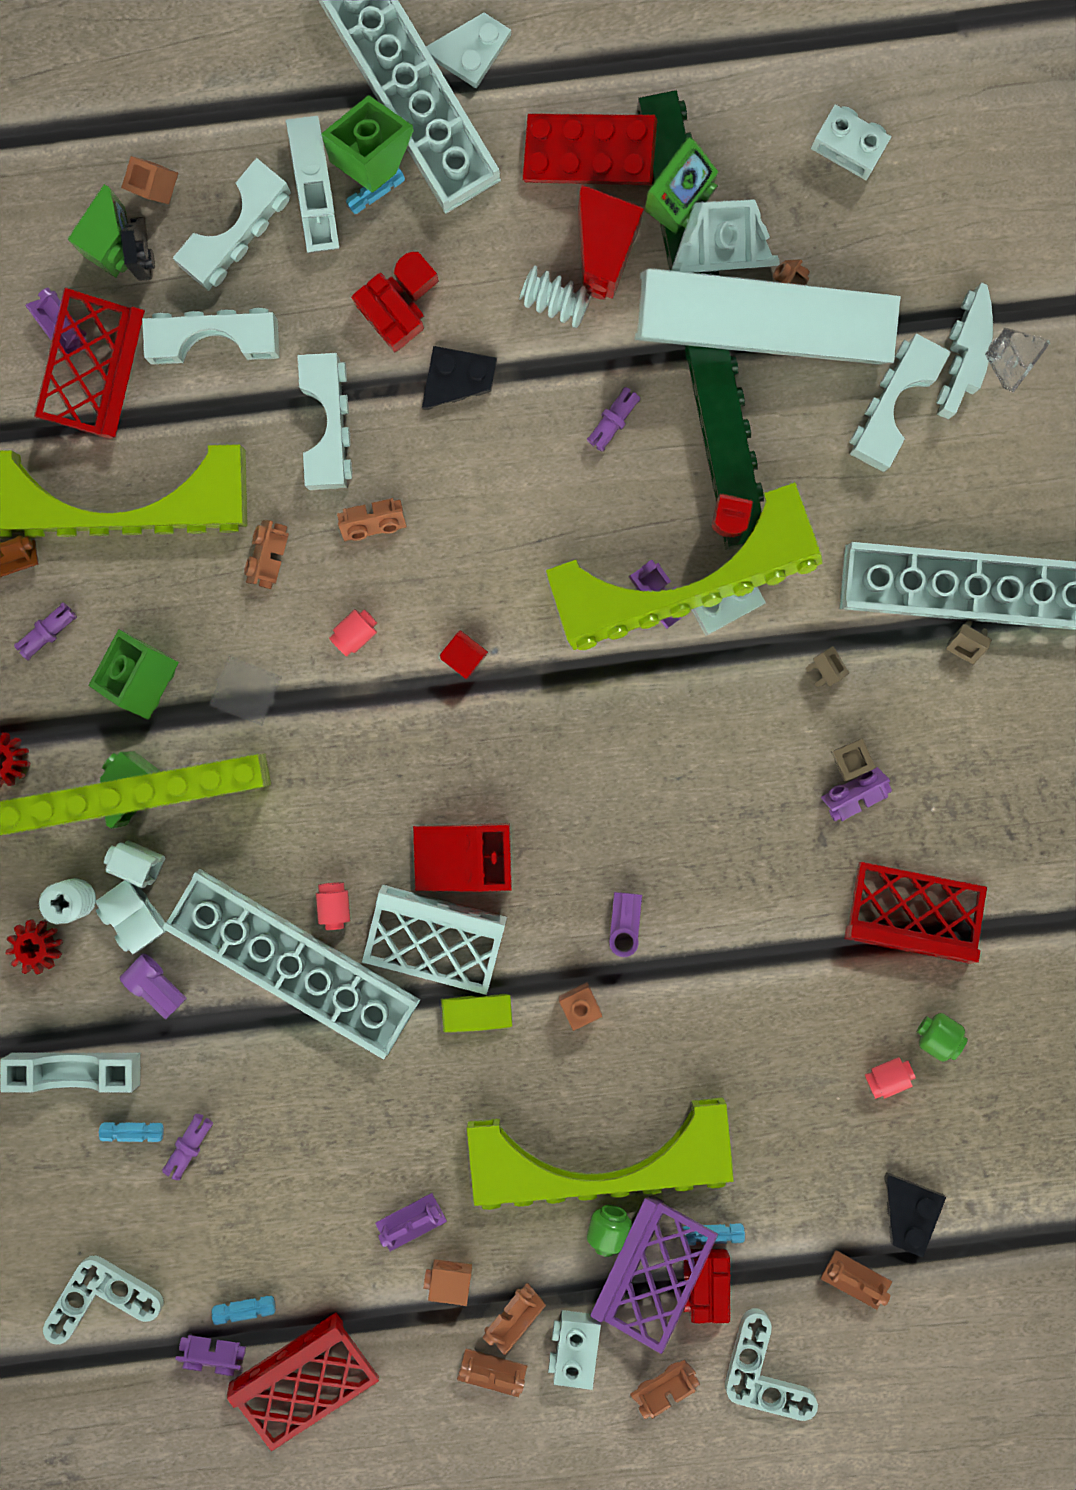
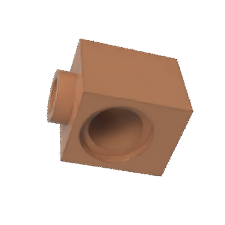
(149, 180)
(580, 1006)
(448, 1282)

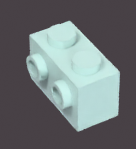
(851, 141)
(727, 610)
(576, 1350)

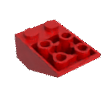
(463, 857)

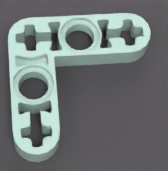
(101, 1287)
(757, 1383)

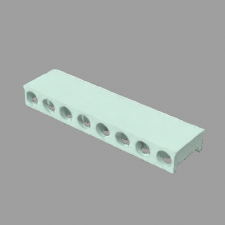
(415, 89)
(767, 317)
(959, 585)
(291, 964)

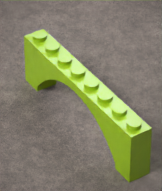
(207, 499)
(776, 548)
(133, 793)
(692, 1157)

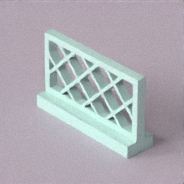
(434, 912)

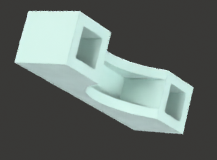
(210, 256)
(170, 338)
(917, 366)
(326, 462)
(59, 1070)

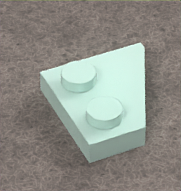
(471, 48)

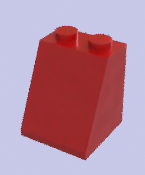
(606, 239)

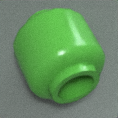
(942, 1037)
(608, 1230)

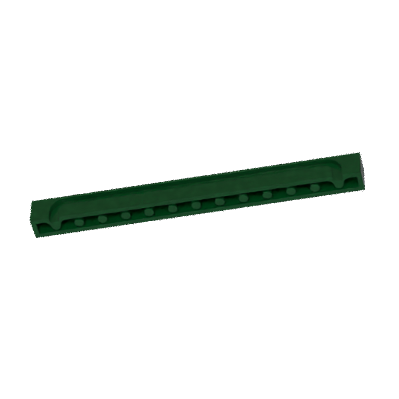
(710, 368)

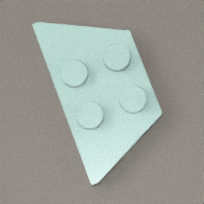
(724, 238)

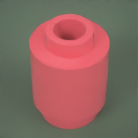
(353, 632)
(332, 905)
(890, 1078)

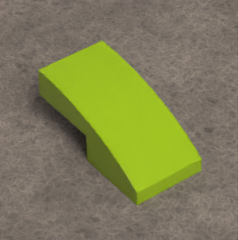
(476, 1013)

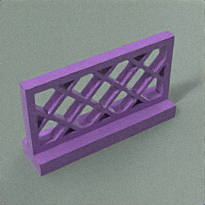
(628, 1262)

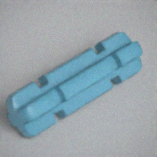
(357, 202)
(131, 1132)
(734, 1233)
(243, 1310)

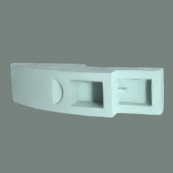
(312, 184)
(970, 340)

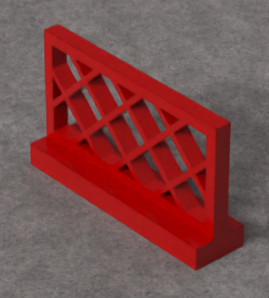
(118, 369)
(914, 941)
(283, 1364)

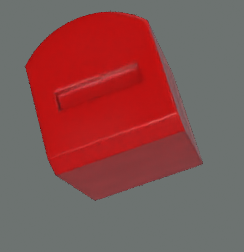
(415, 275)
(731, 515)
(463, 654)

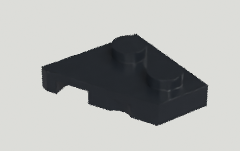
(135, 249)
(456, 376)
(912, 1213)

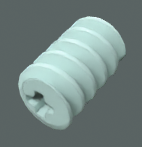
(554, 297)
(67, 901)

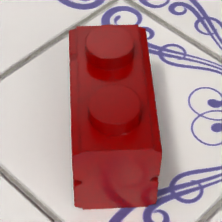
(388, 311)
(711, 1293)

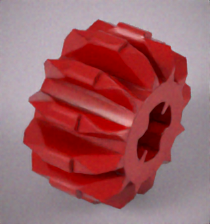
(11, 766)
(37, 935)

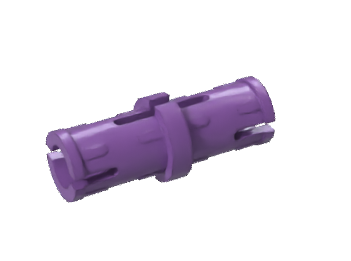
(613, 419)
(45, 631)
(187, 1146)

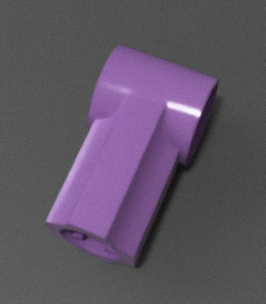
(625, 919)
(147, 980)

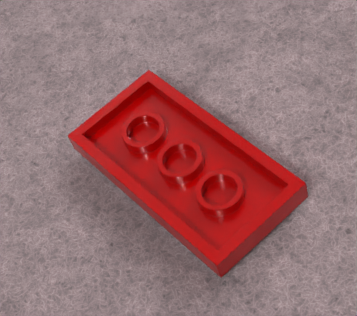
(590, 149)

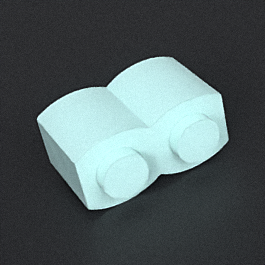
(134, 863)
(131, 916)

